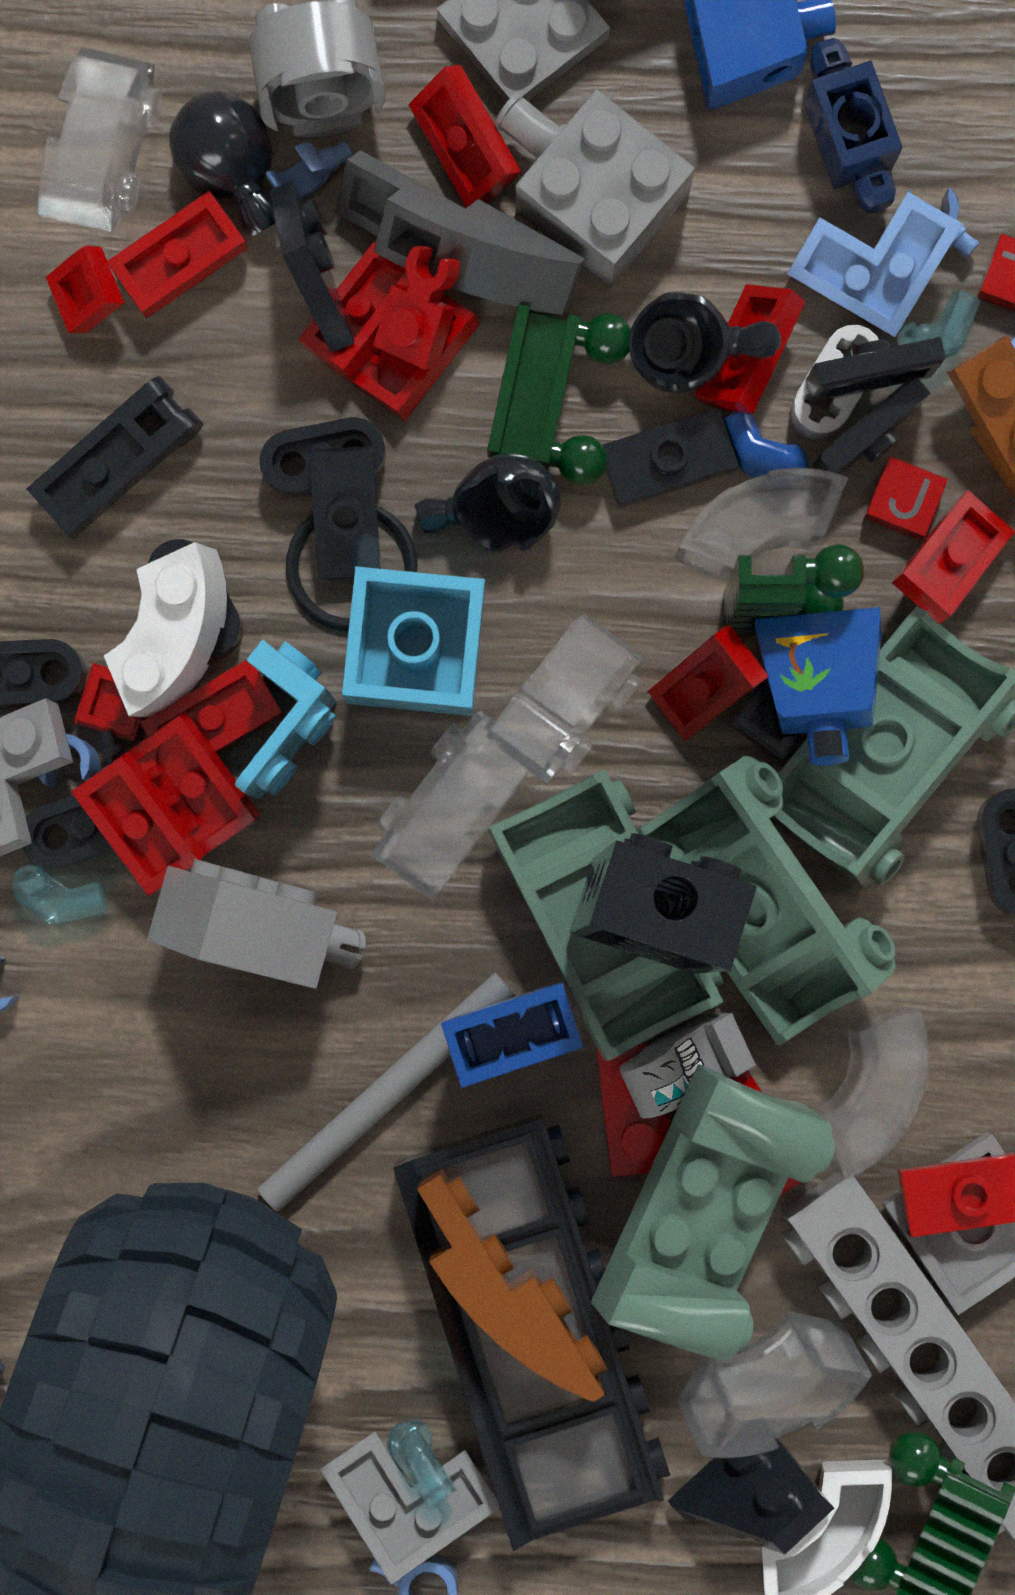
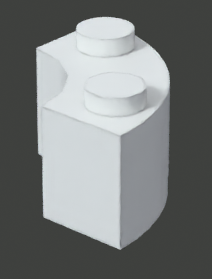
(174, 630)
(842, 1539)

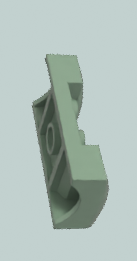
(928, 713)
(549, 860)
(793, 950)
(706, 1213)

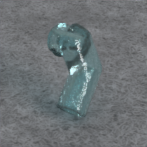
(951, 326)
(52, 900)
(411, 1449)

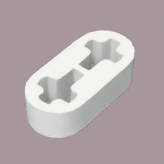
(841, 406)

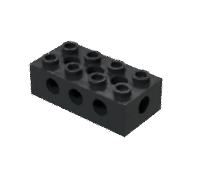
(701, 902)

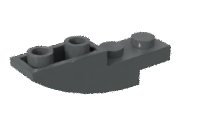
(495, 252)

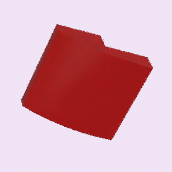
(375, 372)
(166, 802)

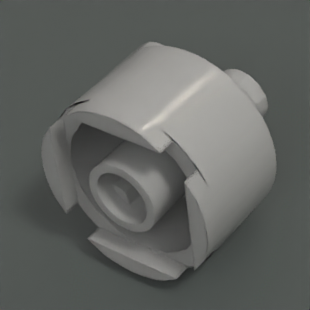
(316, 66)

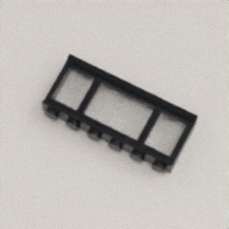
(545, 1449)

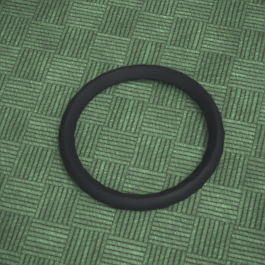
(292, 566)

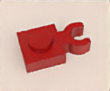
(414, 317)

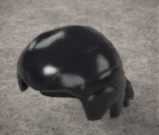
(226, 151)
(686, 341)
(498, 503)

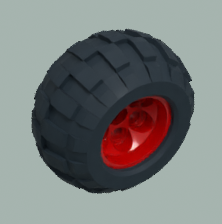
(160, 1397)

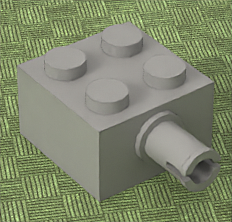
(596, 182)
(250, 924)

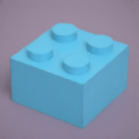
(414, 641)

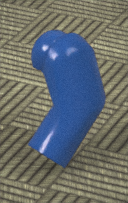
(757, 454)

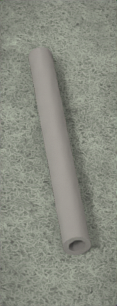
(372, 1103)

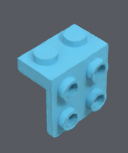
(305, 722)

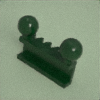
(536, 386)
(804, 588)
(956, 1531)

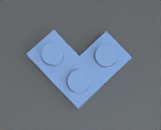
(879, 281)

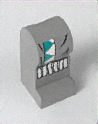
(665, 1067)

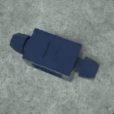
(858, 87)

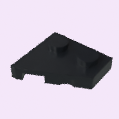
(310, 262)
(755, 1498)

